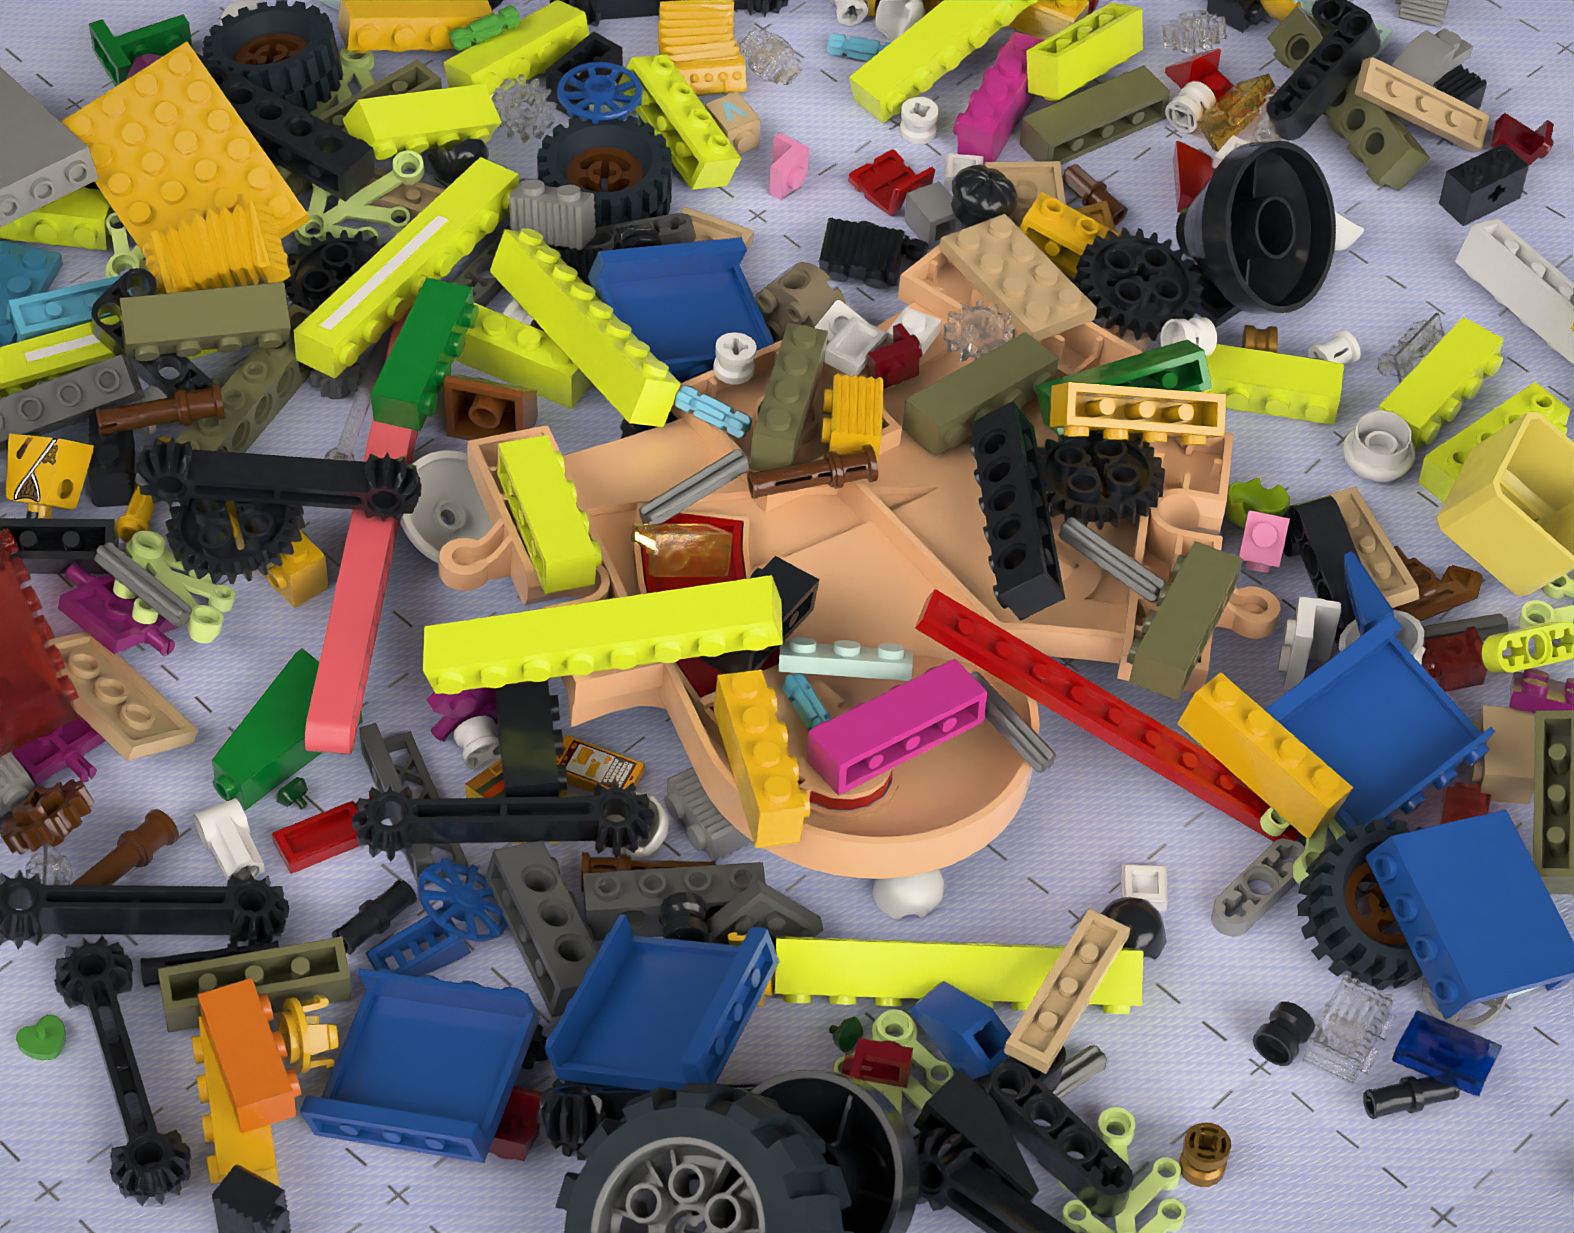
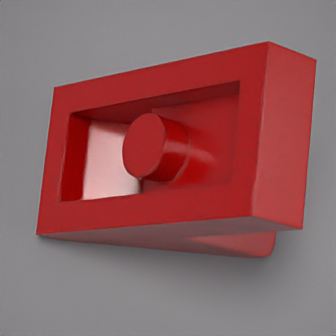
(1203, 69)

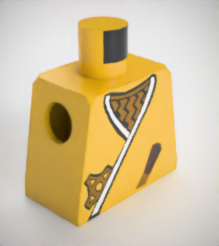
(46, 473)

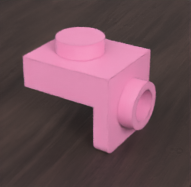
(789, 166)
(1263, 541)

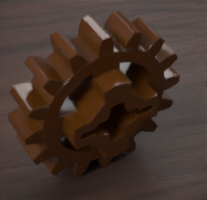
(46, 816)

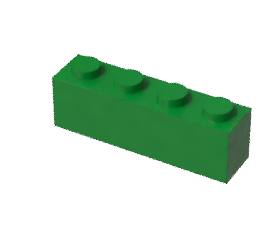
(423, 354)
(1170, 367)

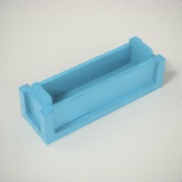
(56, 309)

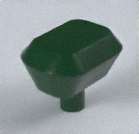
(293, 793)
(847, 1034)

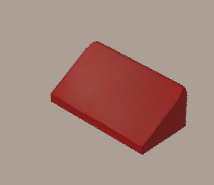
(1191, 173)

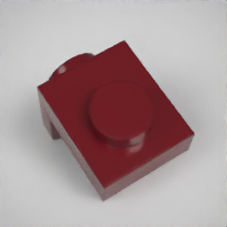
(1523, 140)
(898, 360)
(880, 1062)
(518, 1125)

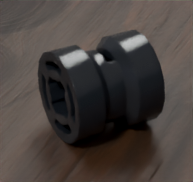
(684, 917)
(1282, 1035)

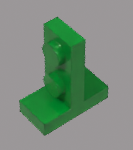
(120, 52)

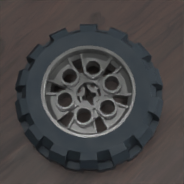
(645, 1162)

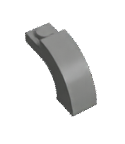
(1432, 57)

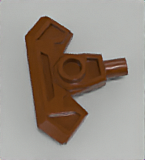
(1435, 595)

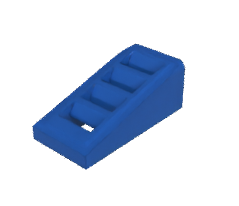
(1365, 597)
(422, 931)

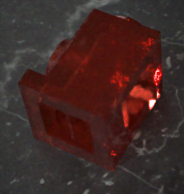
(1455, 660)

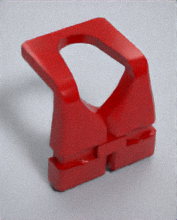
(888, 181)

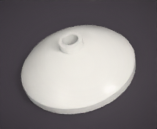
(449, 493)

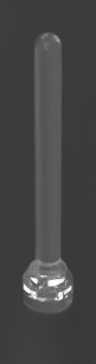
(361, 402)

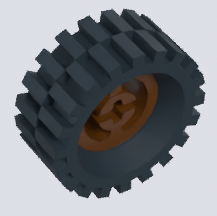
(280, 51)
(615, 150)
(1353, 930)

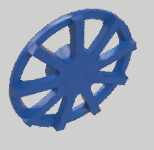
(599, 91)
(460, 900)

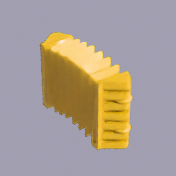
(702, 44)
(218, 251)

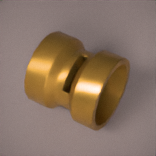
(1205, 1154)

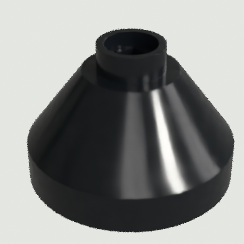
(1263, 227)
(862, 1137)

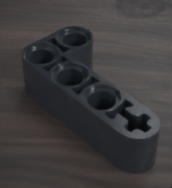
(1327, 70)
(112, 338)
(1322, 539)
(1098, 1179)

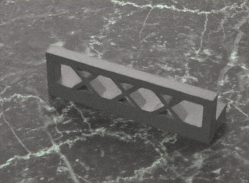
(383, 771)

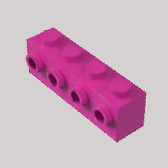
(998, 103)
(896, 726)

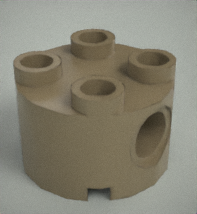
(796, 298)

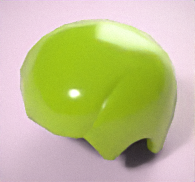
(1254, 497)

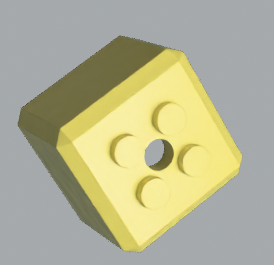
(1516, 504)

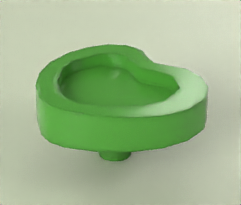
(44, 1039)

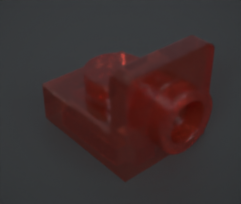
(1463, 802)

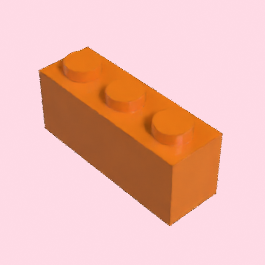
(249, 1054)

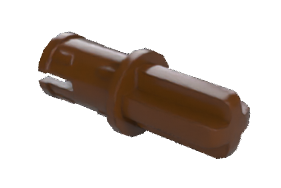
(1092, 191)

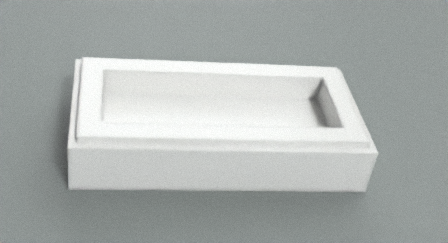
(851, 346)

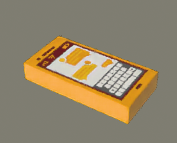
(592, 765)

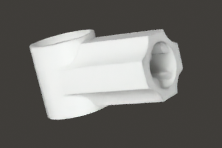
(228, 835)

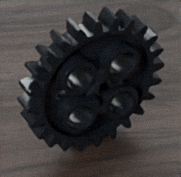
(326, 267)
(1138, 282)
(1122, 468)
(205, 539)

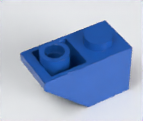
(962, 1030)

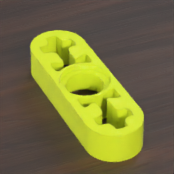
(1518, 642)

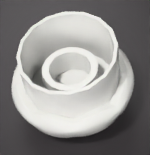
(1380, 447)

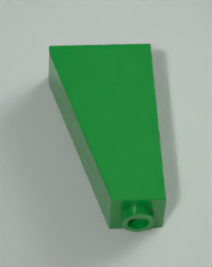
(270, 738)

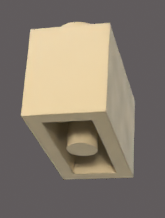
(1509, 765)

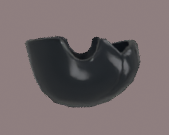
(454, 162)
(1144, 921)

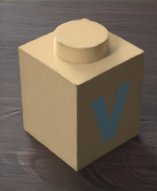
(736, 121)

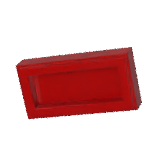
(317, 837)

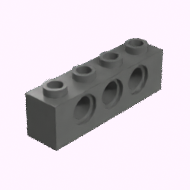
(69, 398)
(641, 893)
(542, 920)

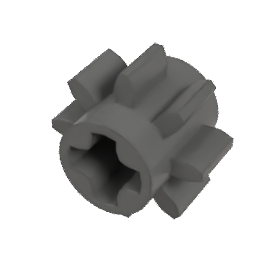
(338, 387)

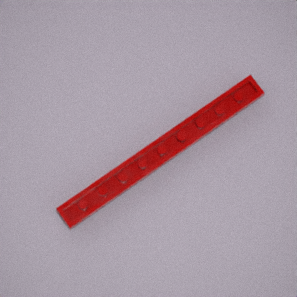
(1092, 709)

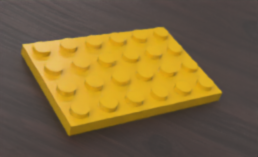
(176, 149)

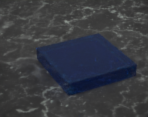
(1447, 1053)

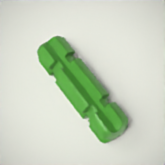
(484, 28)

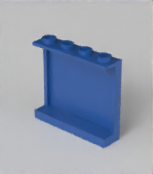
(681, 299)
(1380, 726)
(1473, 910)
(660, 1010)
(425, 1066)

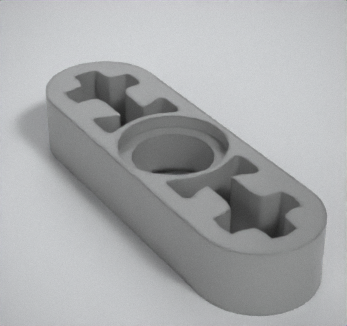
(1256, 904)

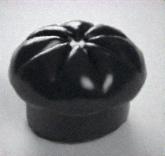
(982, 195)

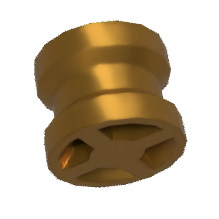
(1260, 339)

